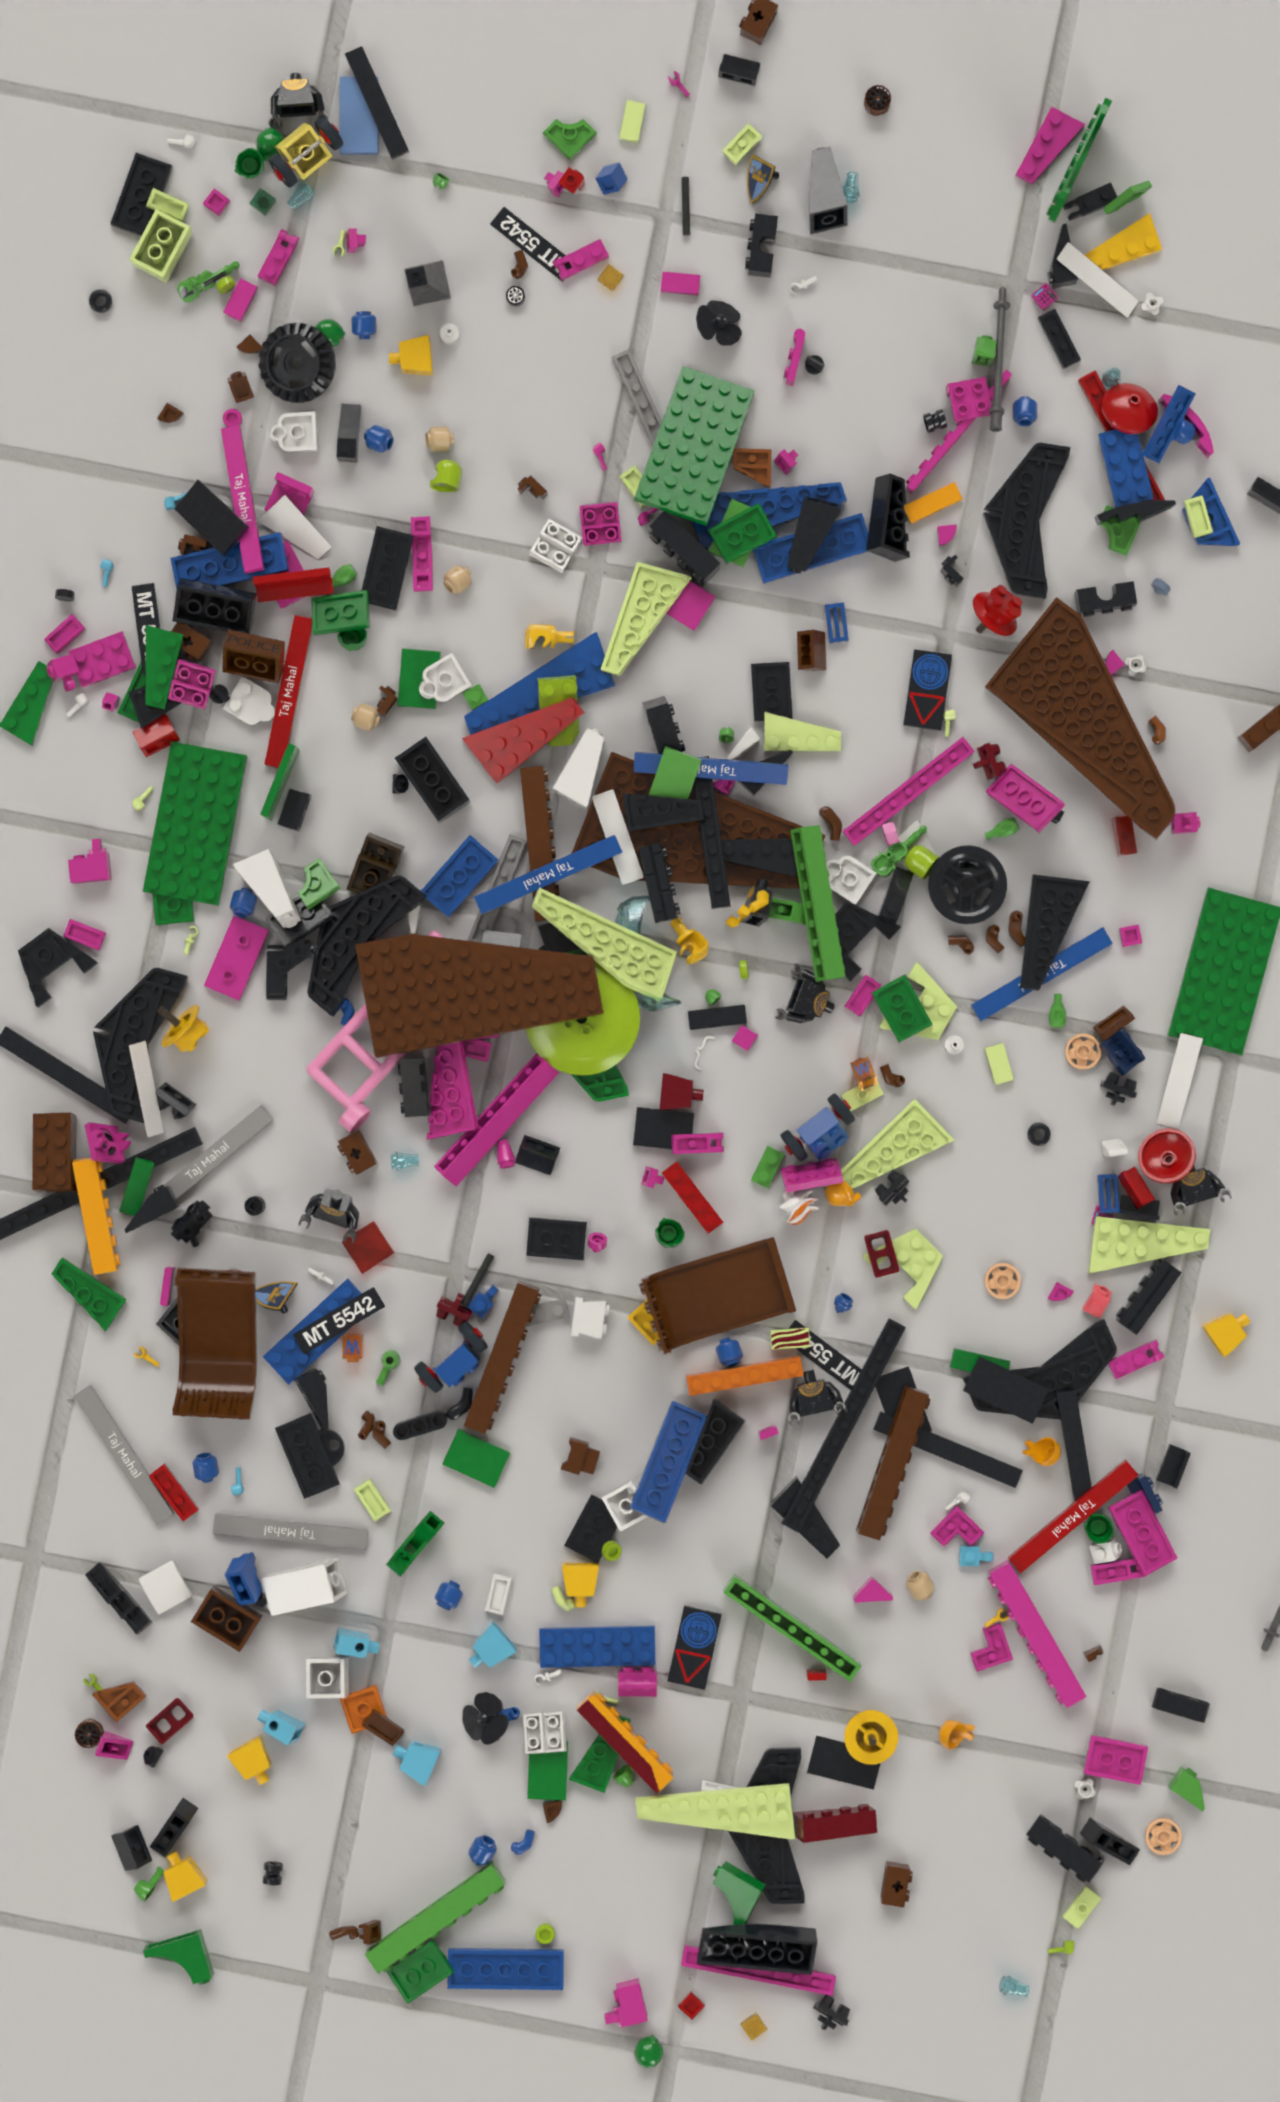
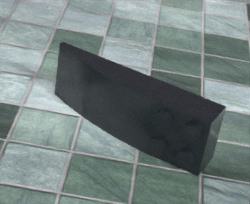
(759, 1947)

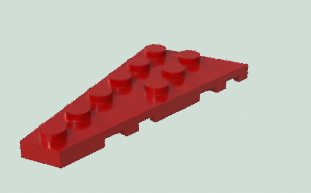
(515, 741)

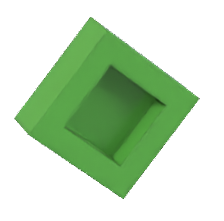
(475, 696)

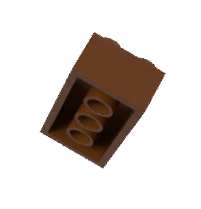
(53, 1152)

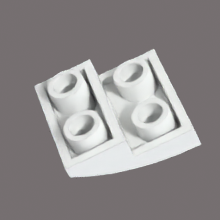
(555, 546)
(165, 1587)
(544, 1733)

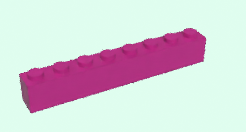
(496, 1119)
(1037, 1634)

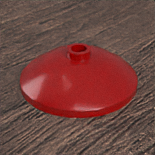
(1128, 415)
(1162, 1146)

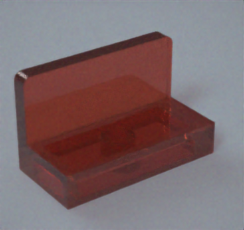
(1124, 836)

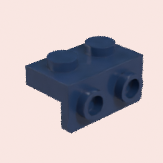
(1122, 1051)
(1146, 1484)

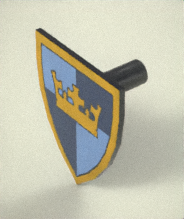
(759, 177)
(275, 1295)

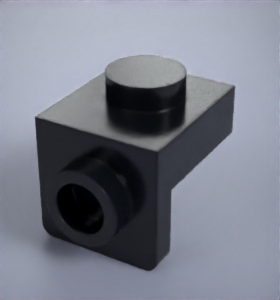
(951, 575)

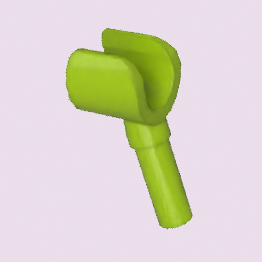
(94, 1682)
(1068, 1948)

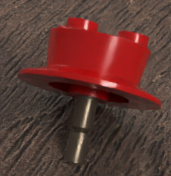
(997, 611)

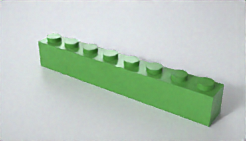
(817, 903)
(792, 1627)
(435, 1917)

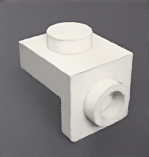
(1106, 1552)

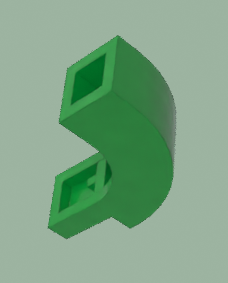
(415, 1543)

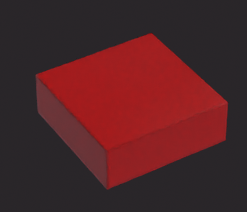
(816, 1675)
(691, 2005)

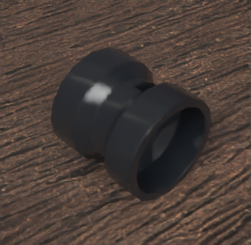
(935, 420)
(258, 1205)
(272, 1873)

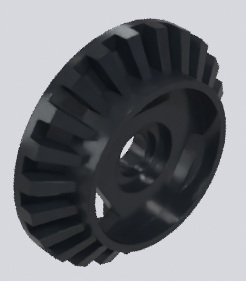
(318, 370)
(989, 875)

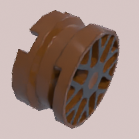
(877, 100)
(88, 1733)

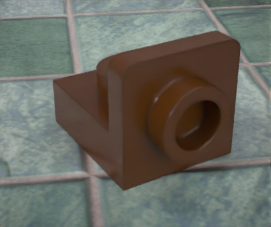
(240, 386)
(535, 488)
(196, 544)
(386, 704)

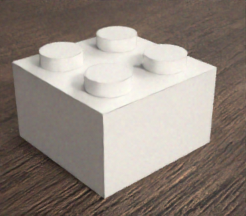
(327, 1677)

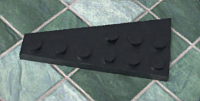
(1048, 919)

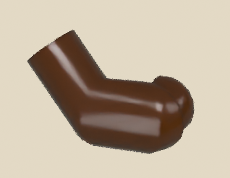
(521, 266)
(992, 938)
(963, 942)
(367, 1427)
(379, 1434)
(343, 1931)

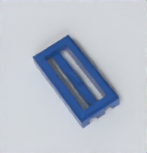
(829, 626)
(1116, 1209)

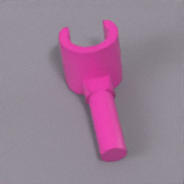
(676, 82)
(598, 449)
(643, 517)

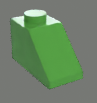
(984, 351)
(787, 911)
(1188, 1786)

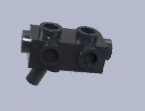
(191, 1222)

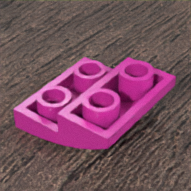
(600, 523)
(691, 605)
(191, 684)

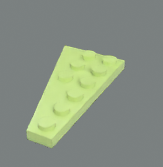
(644, 606)
(899, 1142)
(1130, 1242)

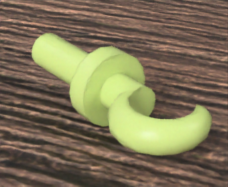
(189, 940)

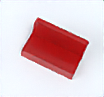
(155, 736)
(1136, 1187)

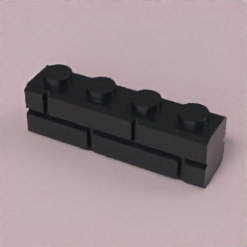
(658, 883)
(1148, 1296)

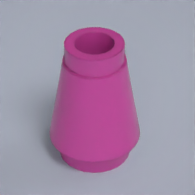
(505, 1155)

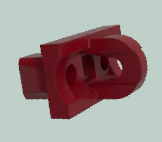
(988, 762)
(447, 1306)

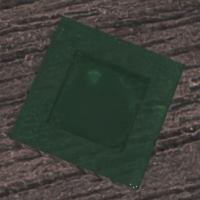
(262, 201)

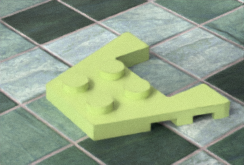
(934, 1001)
(917, 1258)

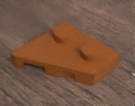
(753, 464)
(120, 1699)

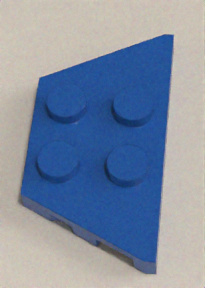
(1223, 531)

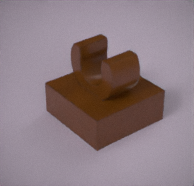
(371, 1931)

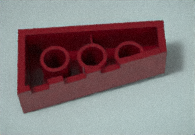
(834, 1823)

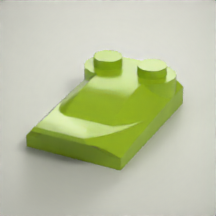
(555, 690)

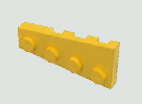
(1129, 244)

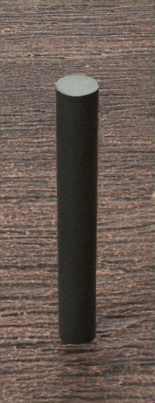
(685, 206)
(477, 1279)

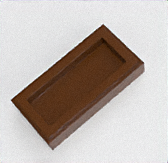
(1114, 1023)
(383, 1727)

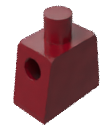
(678, 1092)

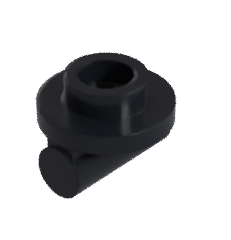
(814, 364)
(219, 694)
(400, 784)
(152, 1755)

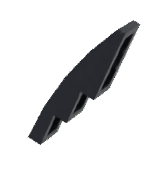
(1140, 510)
(118, 1598)

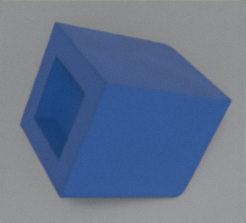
(611, 178)

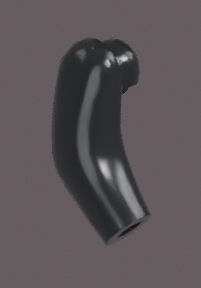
(462, 1406)

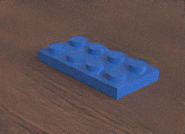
(1125, 467)
(459, 876)

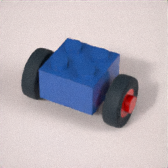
(821, 1132)
(456, 1364)

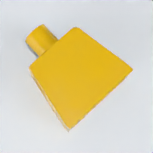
(414, 356)
(1226, 1332)
(580, 1580)
(252, 1759)
(183, 1876)

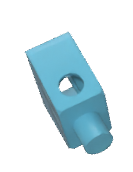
(346, 1642)
(492, 1647)
(288, 1727)
(417, 1760)

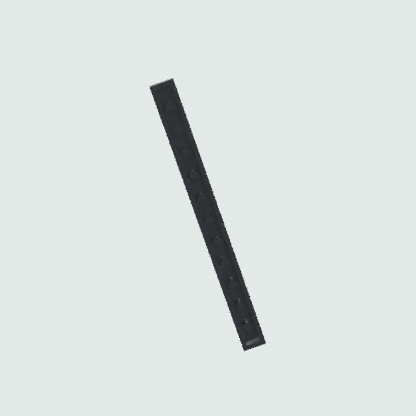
(113, 1176)
(843, 1425)

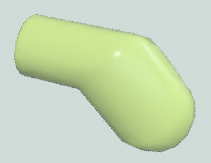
(561, 1601)

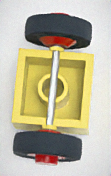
(304, 151)

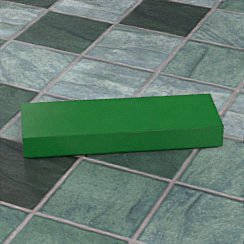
(136, 1186)
(966, 1360)

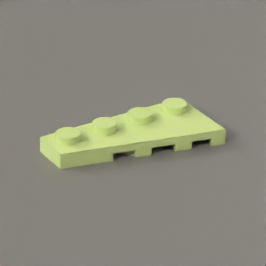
(794, 735)

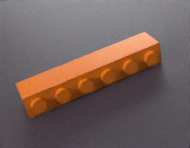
(744, 1375)

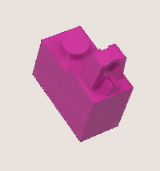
(93, 868)
(631, 2005)

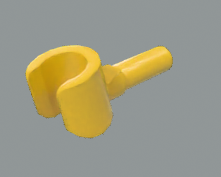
(144, 1355)
(996, 1618)

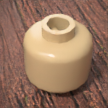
(439, 439)
(457, 579)
(365, 717)
(920, 1585)

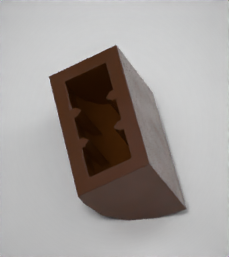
(811, 650)

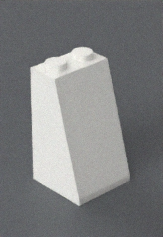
(580, 772)
(267, 882)
(304, 1586)

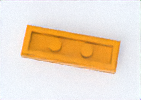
(932, 503)

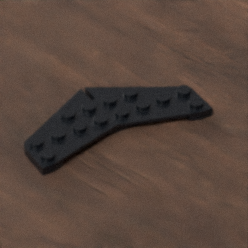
(1018, 528)
(359, 921)
(132, 1022)
(1070, 1368)
(768, 1856)

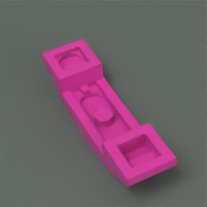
(1204, 443)
(422, 554)

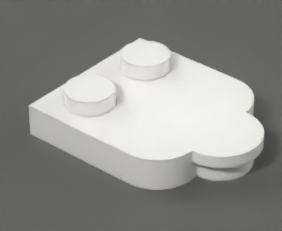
(296, 432)
(443, 679)
(250, 703)
(849, 878)

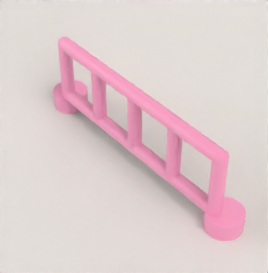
(356, 1111)

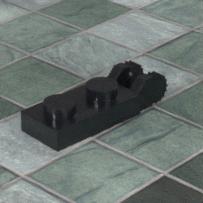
(1091, 201)

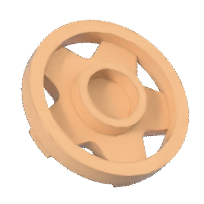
(1082, 1051)
(1002, 1280)
(1163, 1836)

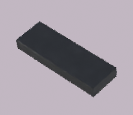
(1059, 338)
(717, 1017)

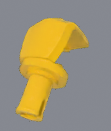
(549, 633)
(691, 941)

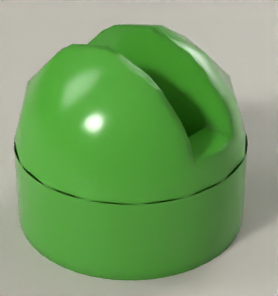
(441, 180)
(726, 735)
(712, 996)

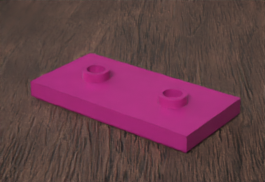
(1025, 798)
(236, 958)
(1142, 1532)

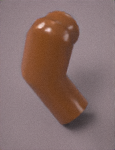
(1160, 730)

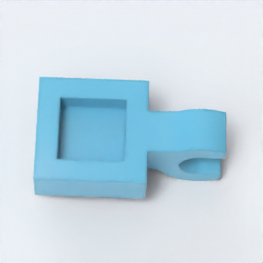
(971, 1556)

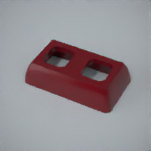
(887, 1251)
(175, 1724)

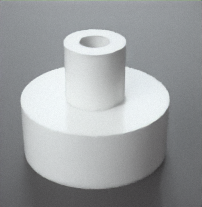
(452, 337)
(948, 1044)

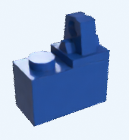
(243, 1579)

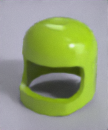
(448, 473)
(920, 861)

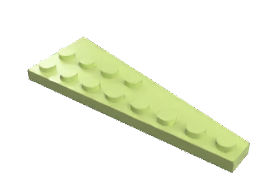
(748, 1810)

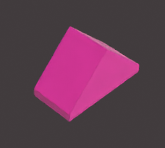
(871, 1592)
(113, 1746)

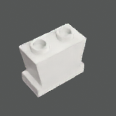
(589, 1317)

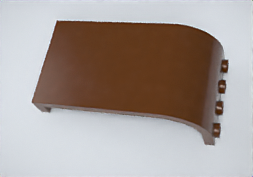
(717, 1294)
(216, 1343)

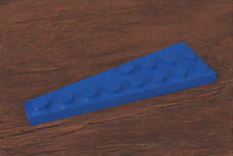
(778, 503)
(522, 697)

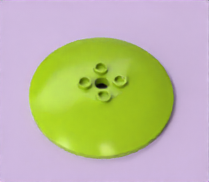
(600, 1040)

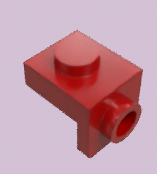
(572, 180)

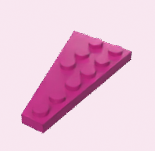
(451, 1094)

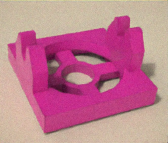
(96, 1139)

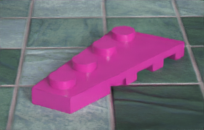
(1050, 140)

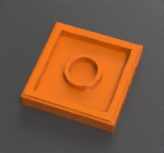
(360, 1705)

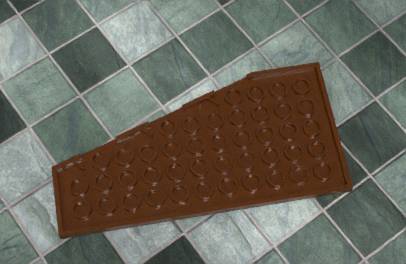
(684, 840)
(455, 990)

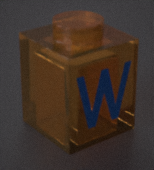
(863, 1073)
(353, 1347)

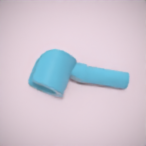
(170, 501)
(107, 566)
(238, 1487)

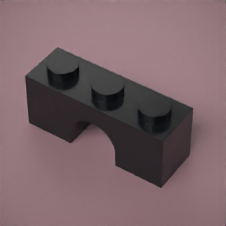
(763, 228)
(1089, 602)

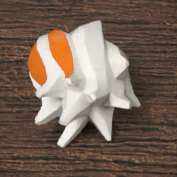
(797, 1205)

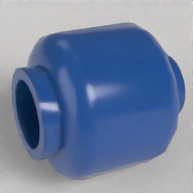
(363, 324)
(1025, 411)
(378, 438)
(243, 902)
(729, 1352)
(205, 1467)
(448, 1595)
(482, 1850)

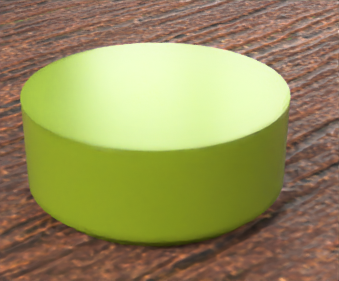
(225, 284)
(744, 970)
(611, 1550)
(545, 1933)

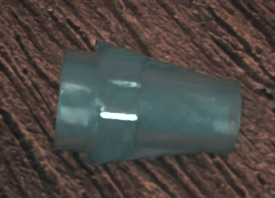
(851, 187)
(300, 196)
(1110, 381)
(403, 1160)
(1011, 1986)

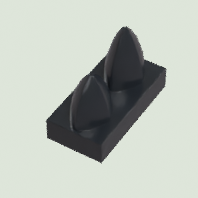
(170, 1096)

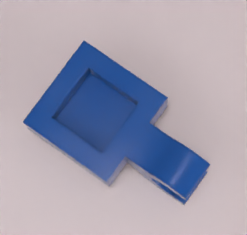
(481, 1303)

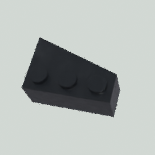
(662, 725)
(413, 1087)

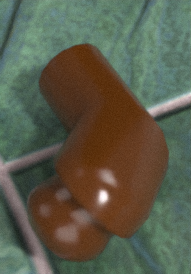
(890, 1078)

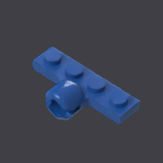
(1172, 425)

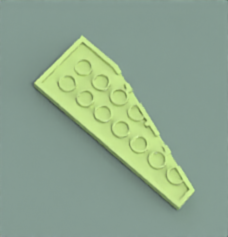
(622, 952)

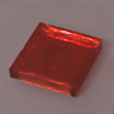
(368, 1248)

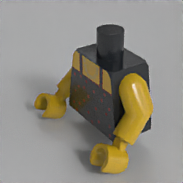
(756, 907)

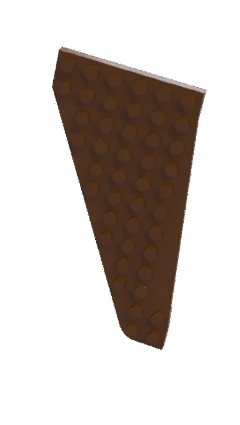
(1071, 702)

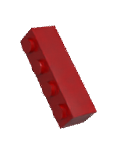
(692, 1197)

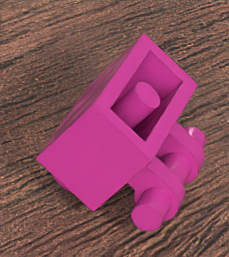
(637, 1682)

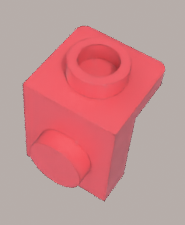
(1097, 1301)

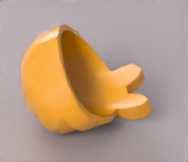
(841, 1194)
(1044, 1451)
(953, 1732)

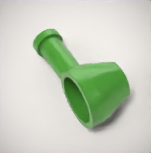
(386, 1366)
(624, 1776)
(144, 1888)

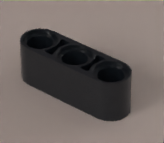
(275, 982)
(412, 1431)
(1180, 1705)

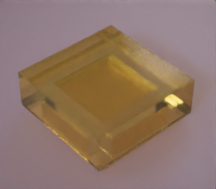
(610, 277)
(753, 2026)

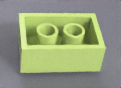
(161, 246)

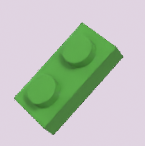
(767, 1167)

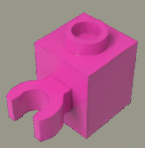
(63, 669)
(1185, 823)

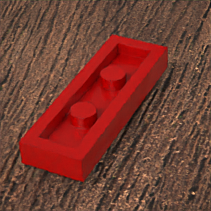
(173, 1492)

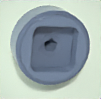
(1160, 587)

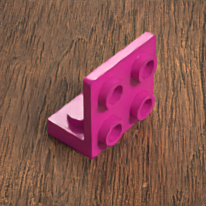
(969, 399)
(296, 492)

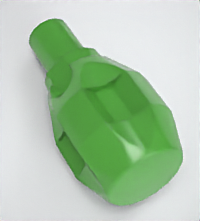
(344, 575)
(1003, 829)
(1057, 1013)

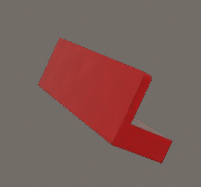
(293, 585)

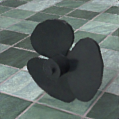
(714, 319)
(485, 1724)

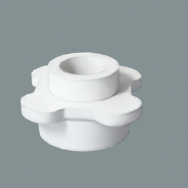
(1154, 309)
(1140, 665)
(1085, 1794)

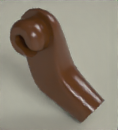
(833, 821)
(1014, 928)

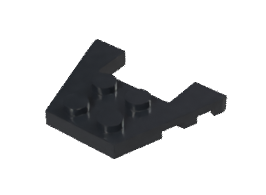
(853, 926)
(46, 955)

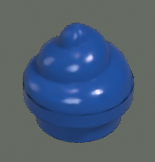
(843, 1303)

